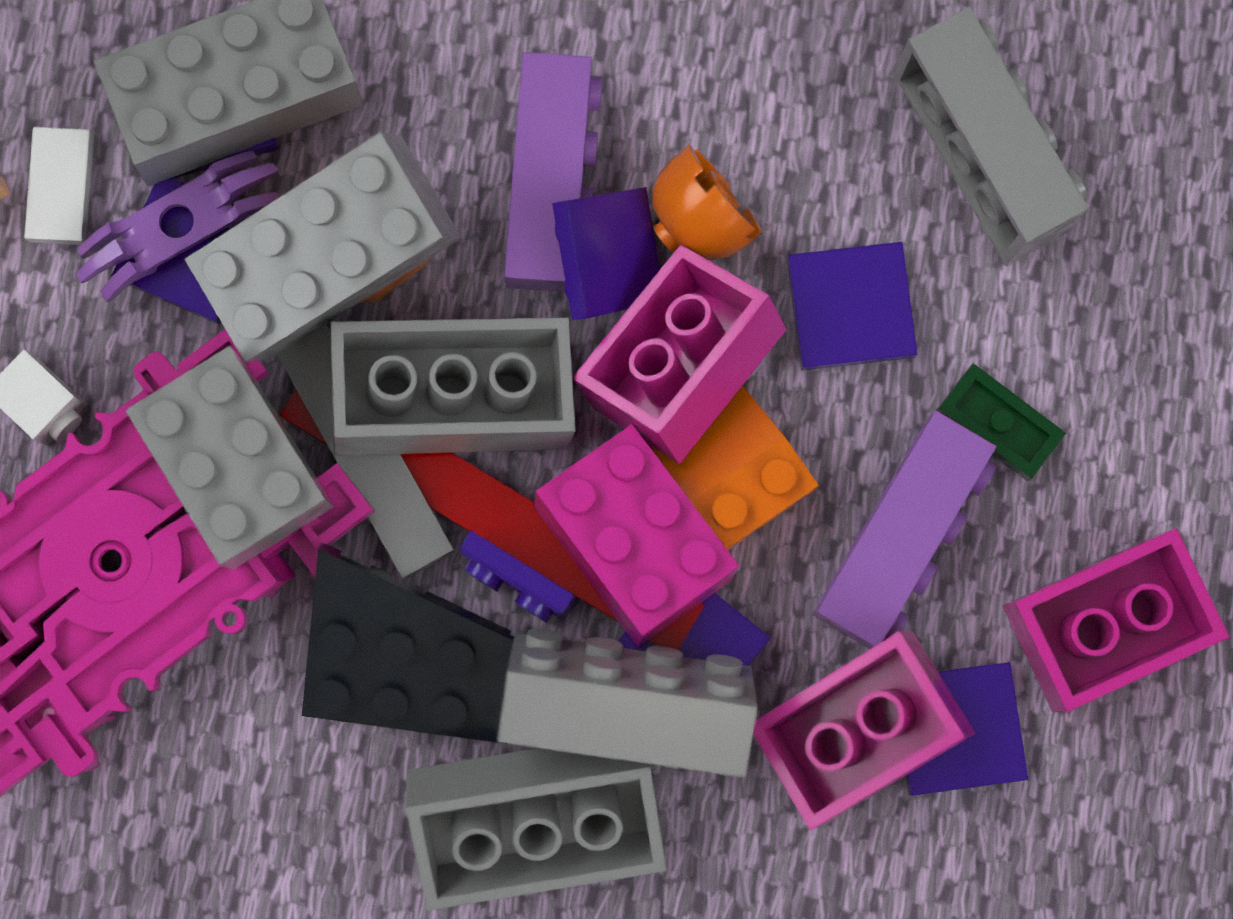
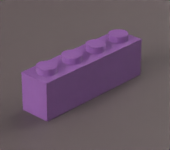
(548, 162)
(905, 531)

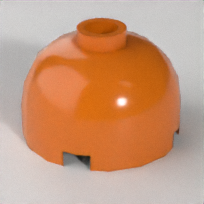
(700, 209)

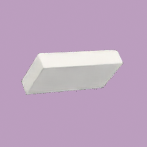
(59, 186)

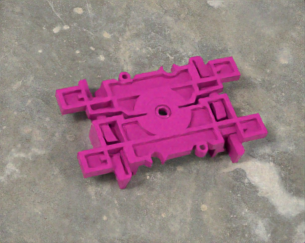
(125, 619)

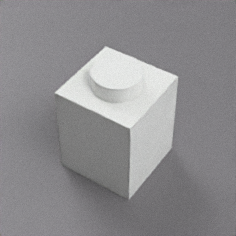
(39, 400)

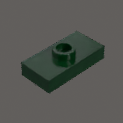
(1002, 418)

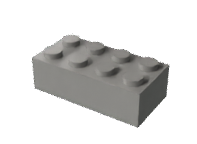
(227, 84)
(990, 135)
(323, 247)
(451, 386)
(629, 703)
(530, 824)

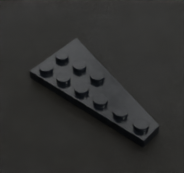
(401, 656)

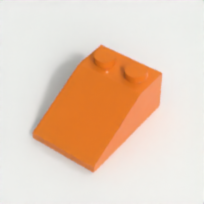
(741, 472)

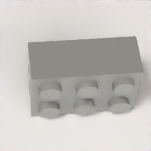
(229, 458)

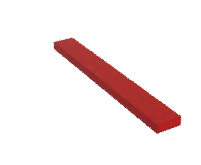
(499, 516)

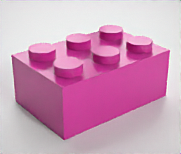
(680, 353)
(635, 535)
(1115, 621)
(861, 729)

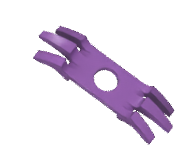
(143, 231)

